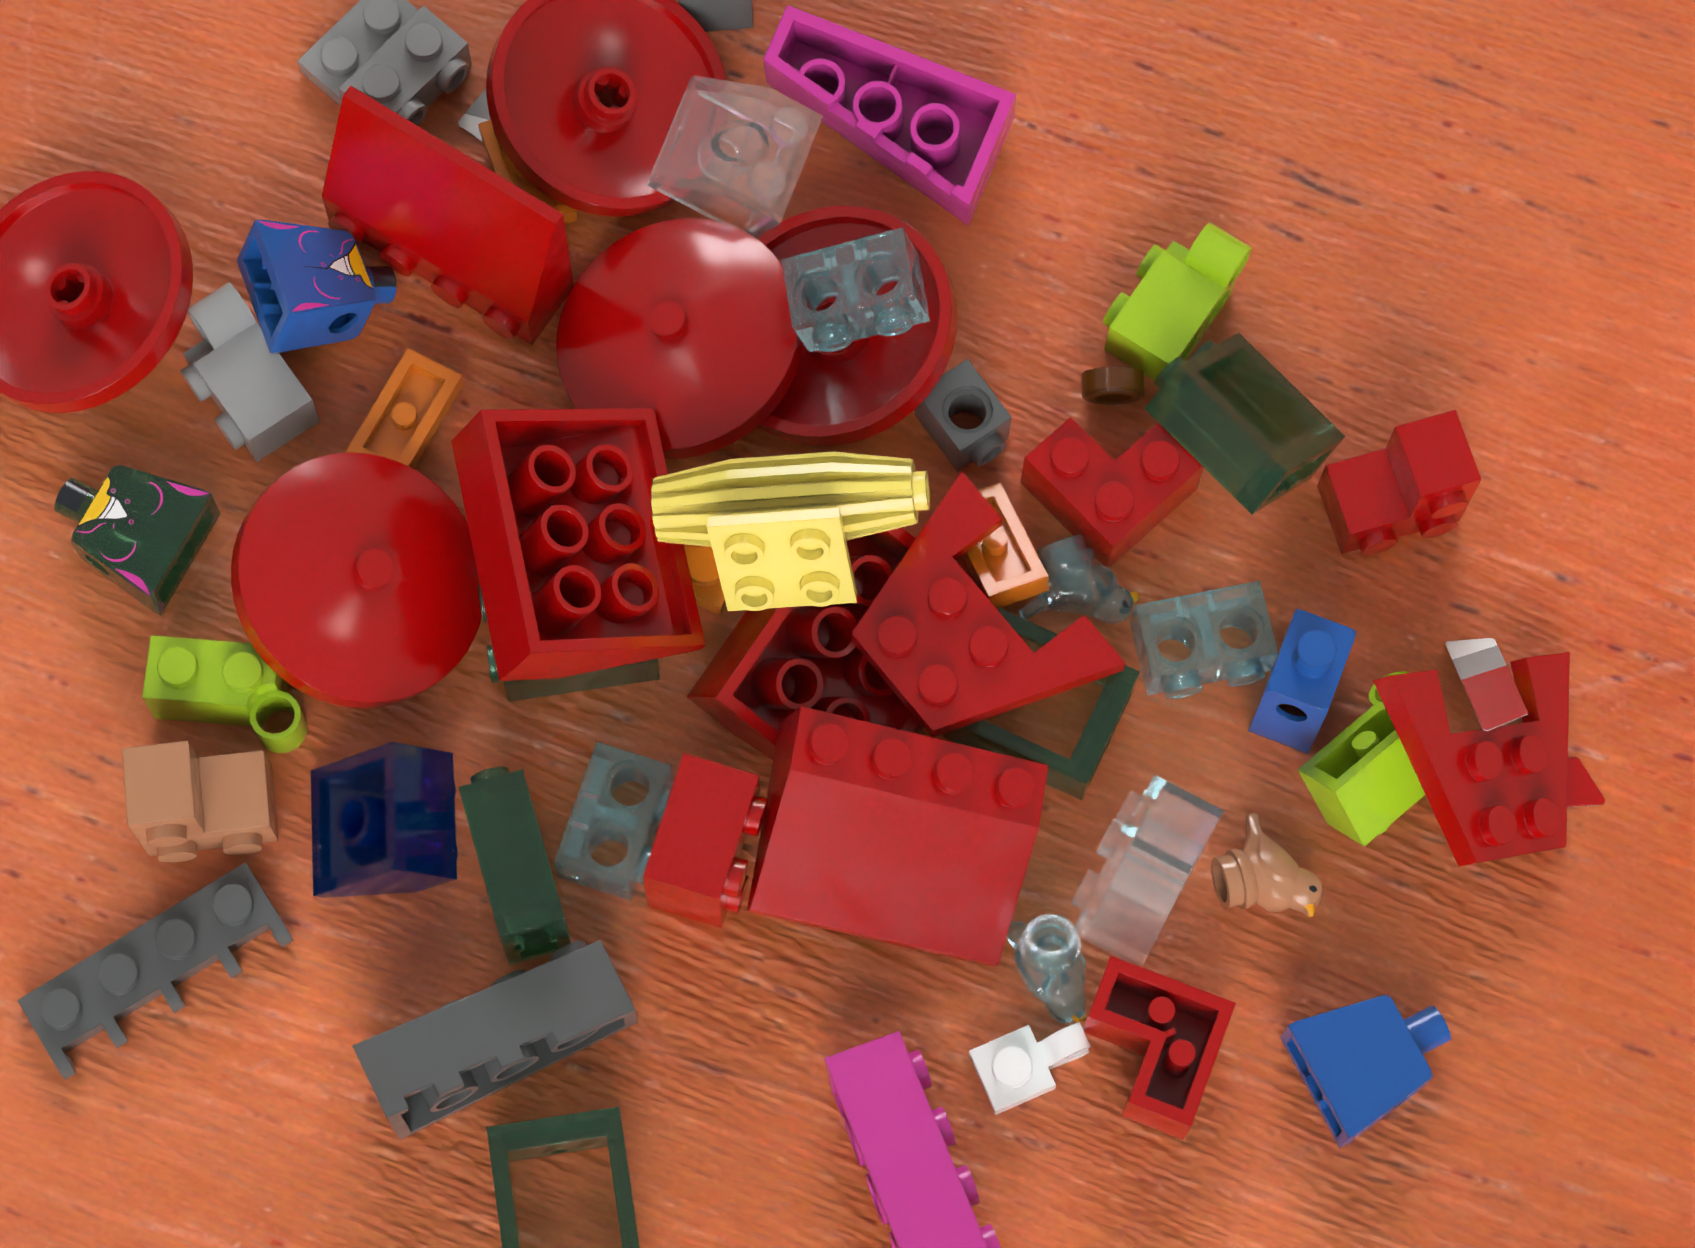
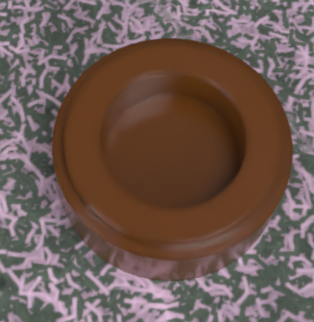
(1112, 385)

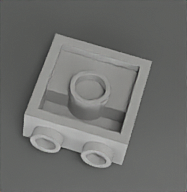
(390, 55)

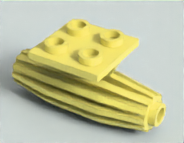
(786, 520)

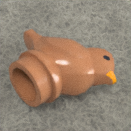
(1264, 876)

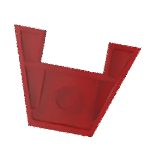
(950, 646)
(1494, 788)

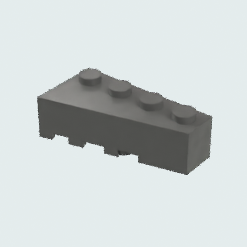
(495, 1037)

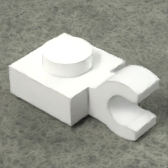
(1018, 1067)

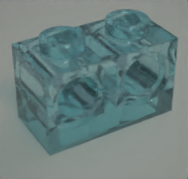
(854, 276)
(1197, 624)
(602, 819)

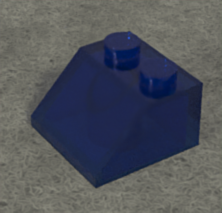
(384, 822)

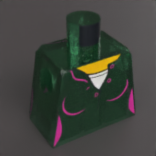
(139, 530)

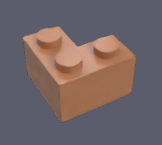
(198, 803)

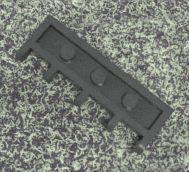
(151, 964)

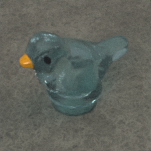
(1079, 584)
(1051, 964)

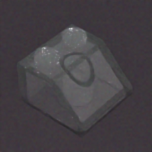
(735, 152)

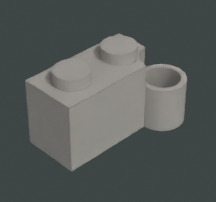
(251, 387)

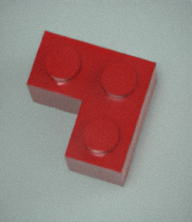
(1401, 490)
(1108, 498)
(699, 843)
(1173, 1029)

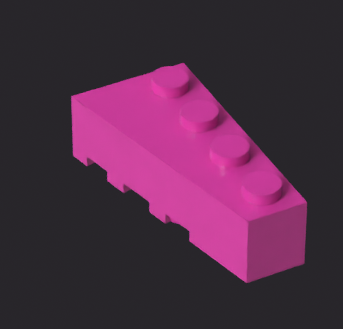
(898, 108)
(905, 1147)

